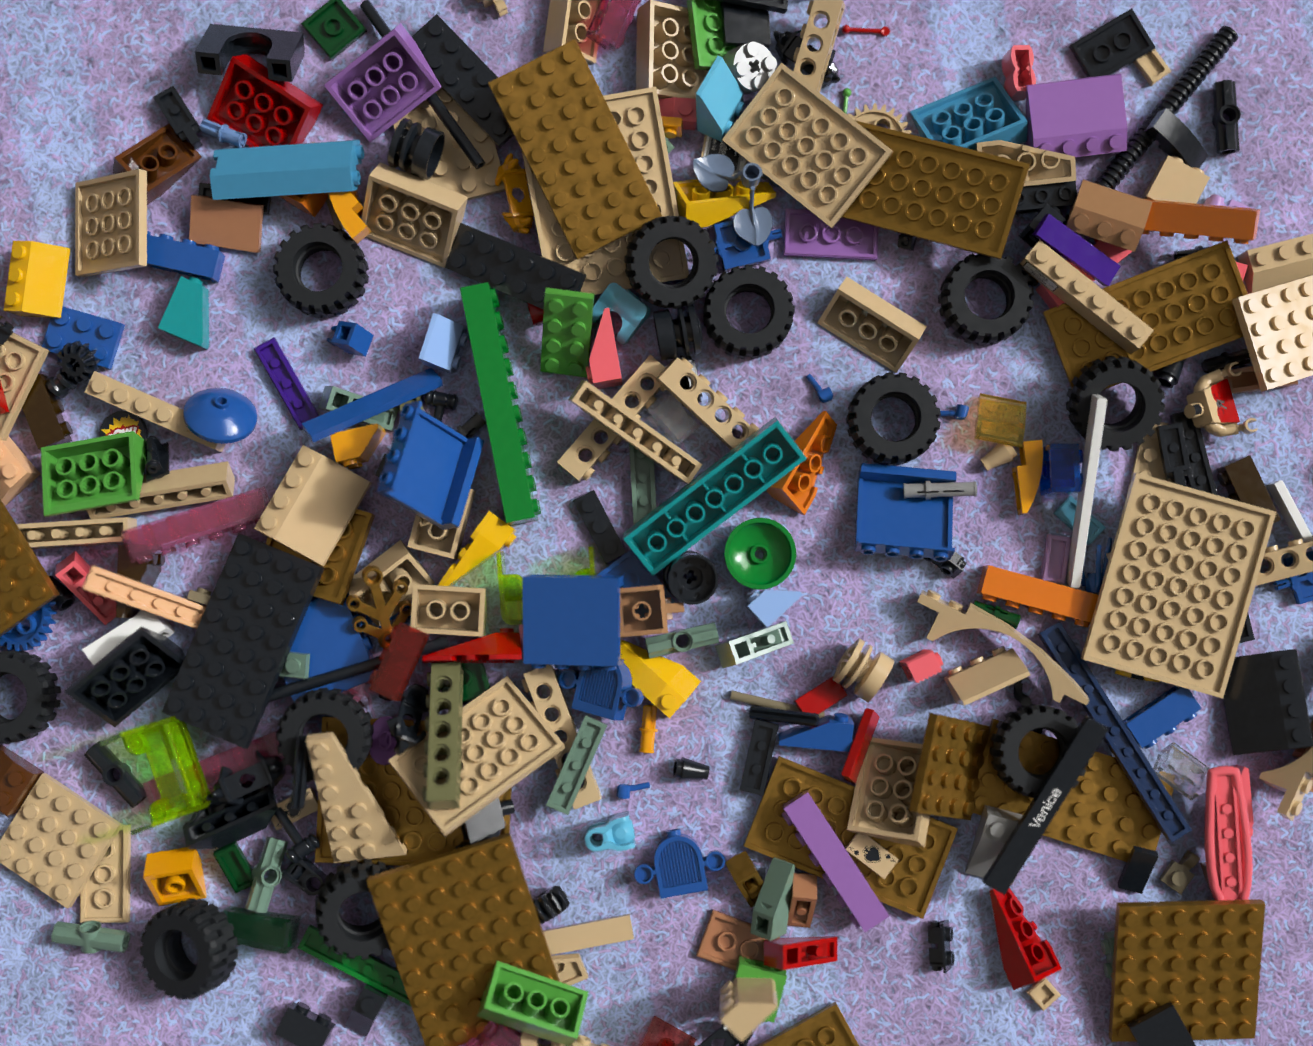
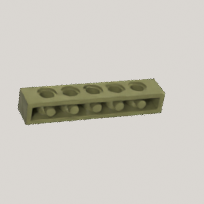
(448, 794)

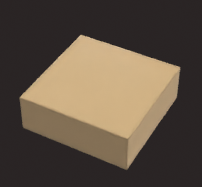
(1043, 993)

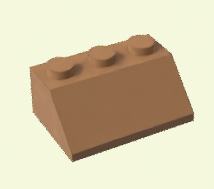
(1108, 215)

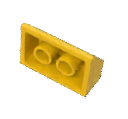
(36, 279)

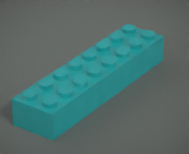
(714, 496)

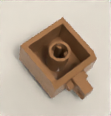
(659, 610)

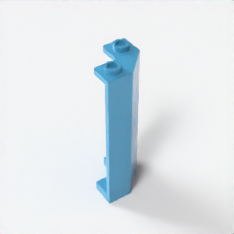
(286, 169)

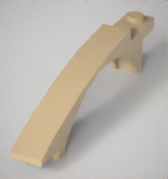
(953, 618)
(1294, 781)

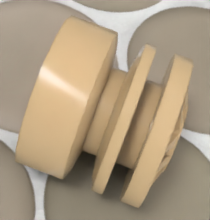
(862, 669)

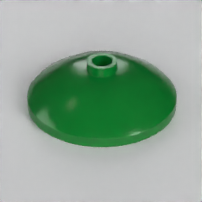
(776, 545)

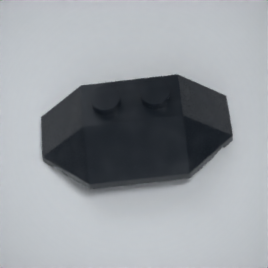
(226, 823)

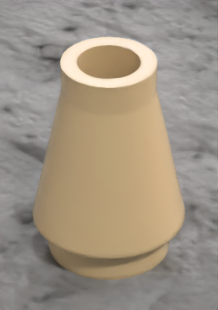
(998, 456)

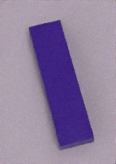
(1076, 250)
(286, 382)

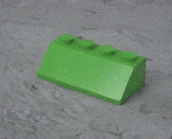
(533, 1004)

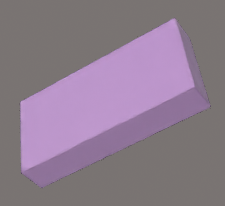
(1055, 559)

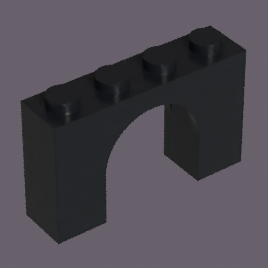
(222, 42)

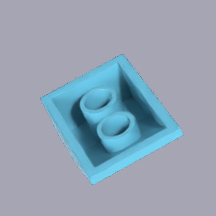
(718, 101)

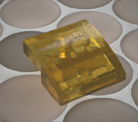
(1000, 420)

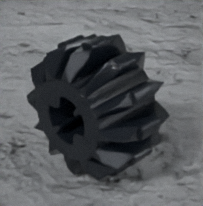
(78, 361)
(550, 903)

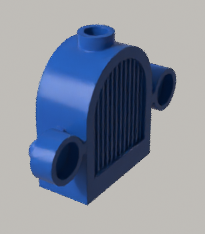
(602, 691)
(679, 865)

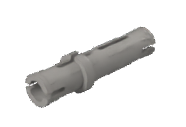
(929, 489)

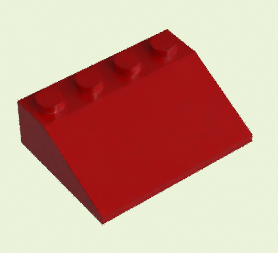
(263, 108)

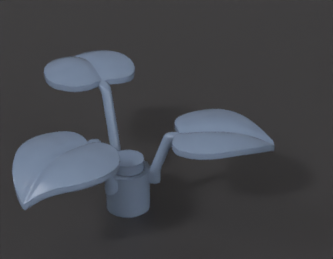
(714, 175)

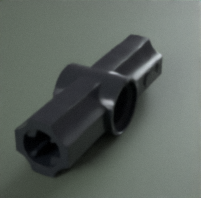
(1225, 103)
(105, 762)

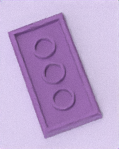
(812, 238)

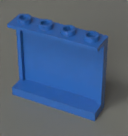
(429, 467)
(900, 525)
(571, 621)
(332, 643)

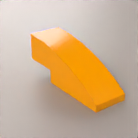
(346, 208)
(1028, 475)

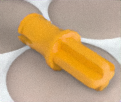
(648, 729)

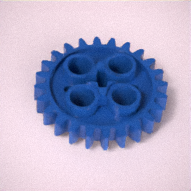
(30, 631)

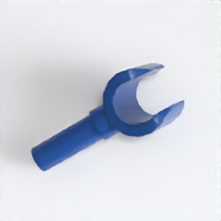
(823, 394)
(960, 412)
(623, 790)

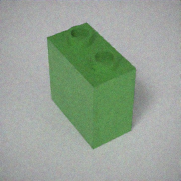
(756, 969)

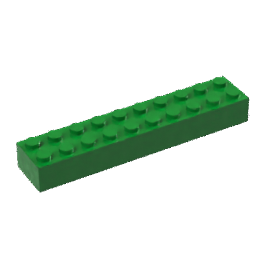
(499, 404)

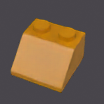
(356, 445)
(175, 875)

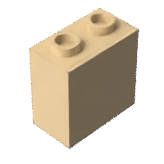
(1176, 182)

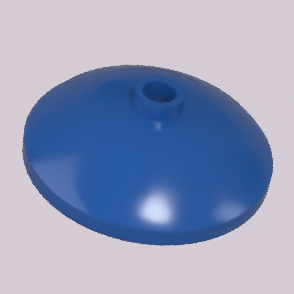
(220, 415)

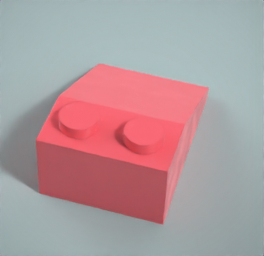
(604, 362)

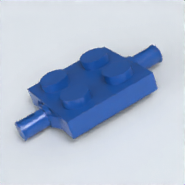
(737, 251)
(1300, 585)

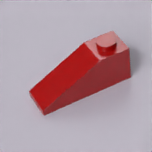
(799, 951)

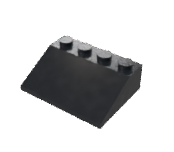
(128, 675)
(1267, 704)

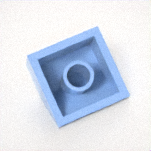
(443, 344)
(770, 604)

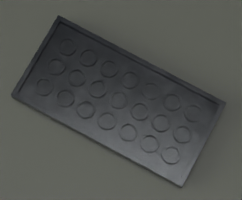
(243, 640)

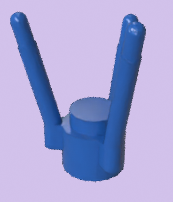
(1094, 580)

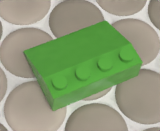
(92, 473)

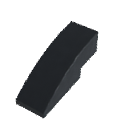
(1176, 138)

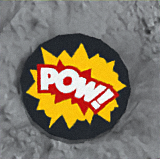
(123, 422)

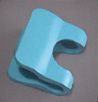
(627, 305)
(616, 832)

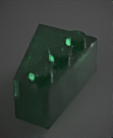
(264, 930)

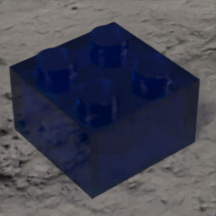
(1061, 470)

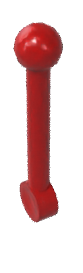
(884, 31)

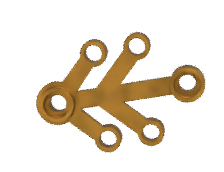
(382, 611)

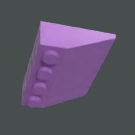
(384, 83)
(1077, 116)

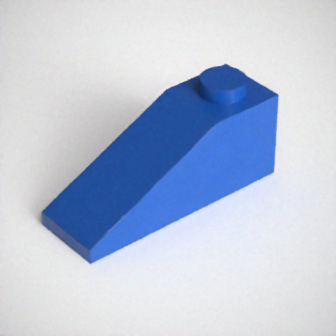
(832, 734)

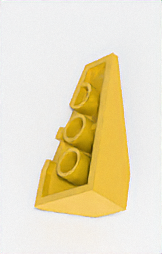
(712, 207)
(488, 539)
(658, 678)

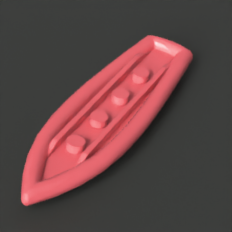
(1227, 835)

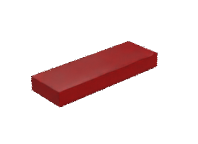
(860, 745)

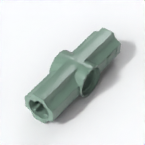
(697, 637)
(261, 889)
(90, 937)

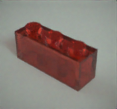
(398, 661)

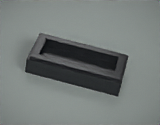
(1137, 869)

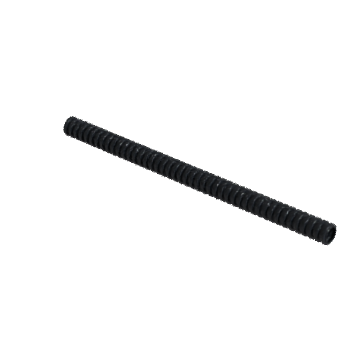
(1173, 101)

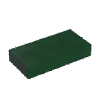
(234, 866)

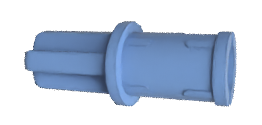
(223, 133)

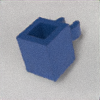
(351, 338)

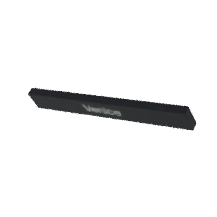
(1045, 804)

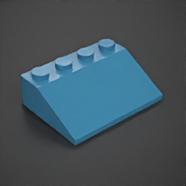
(972, 116)

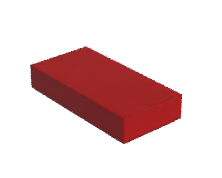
(821, 697)

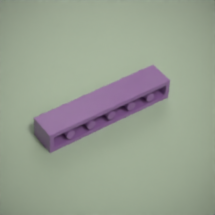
(835, 861)

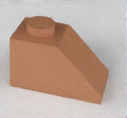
(802, 900)

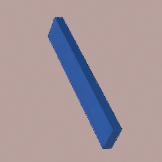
(372, 404)

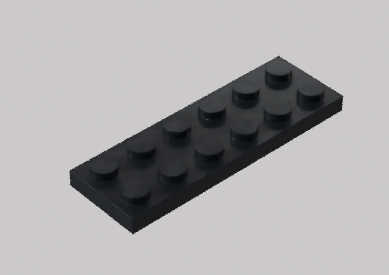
(463, 77)
(509, 266)

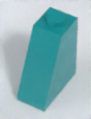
(188, 312)

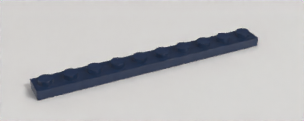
(1118, 736)

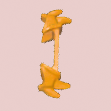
(520, 213)

